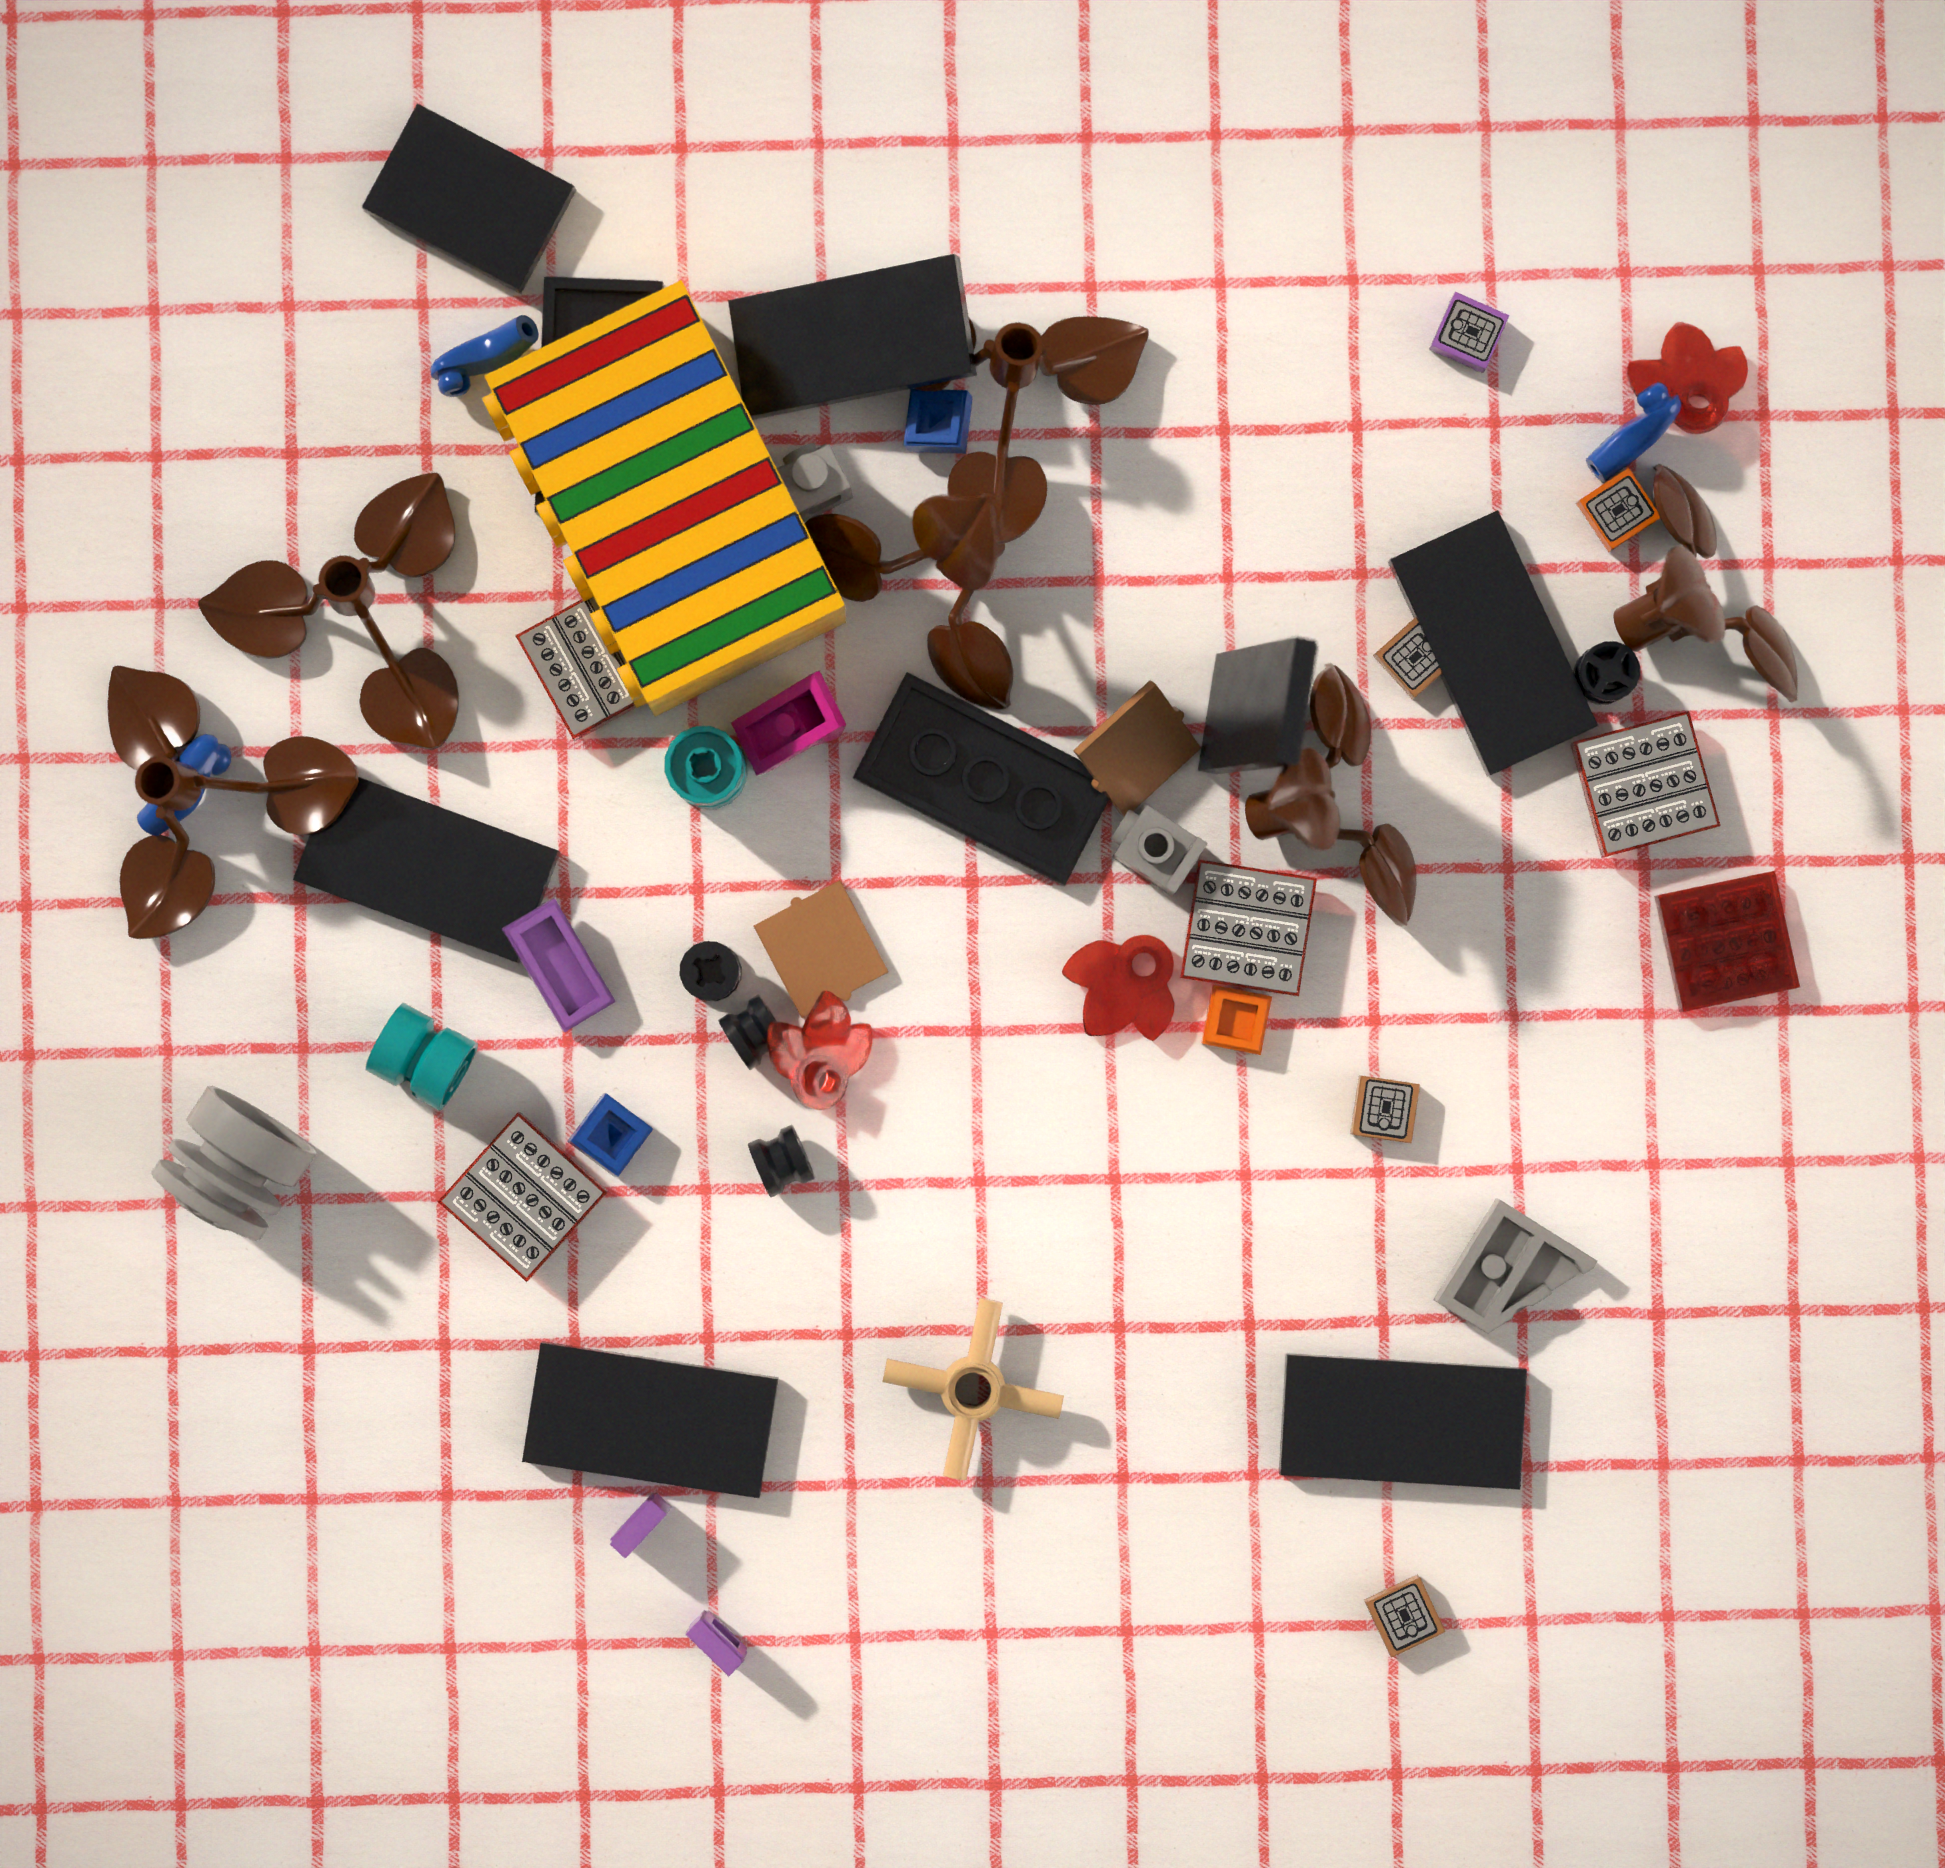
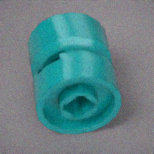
(705, 767)
(416, 1053)

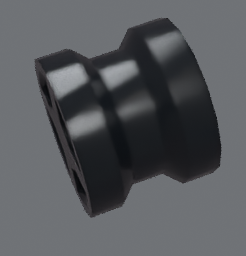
(1613, 664)
(718, 975)
(749, 1031)
(781, 1161)

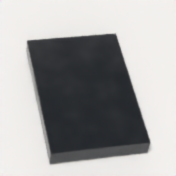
(469, 198)

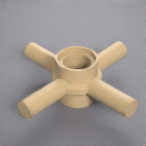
(966, 1414)

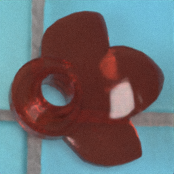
(1690, 370)
(1119, 994)
(822, 1045)

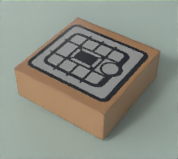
(1409, 659)
(1385, 1109)
(1404, 1615)

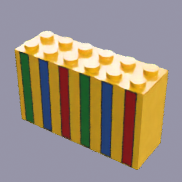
(663, 500)

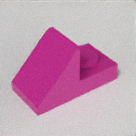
(789, 724)

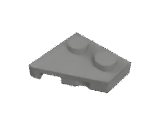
(1507, 1268)

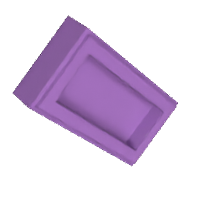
(558, 965)

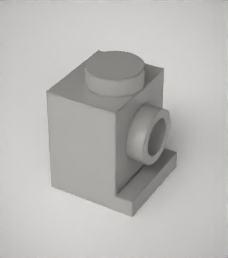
(814, 480)
(1164, 871)

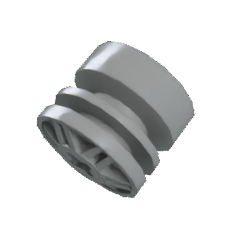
(233, 1163)

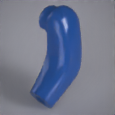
(483, 355)
(1637, 434)
(207, 758)

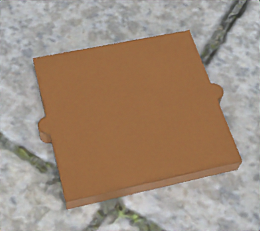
(1137, 748)
(820, 947)

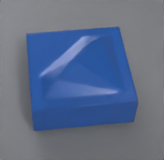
(938, 421)
(610, 1135)

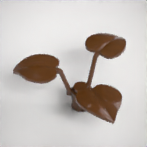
(1092, 366)
(964, 542)
(1683, 600)
(265, 606)
(149, 720)
(1305, 804)

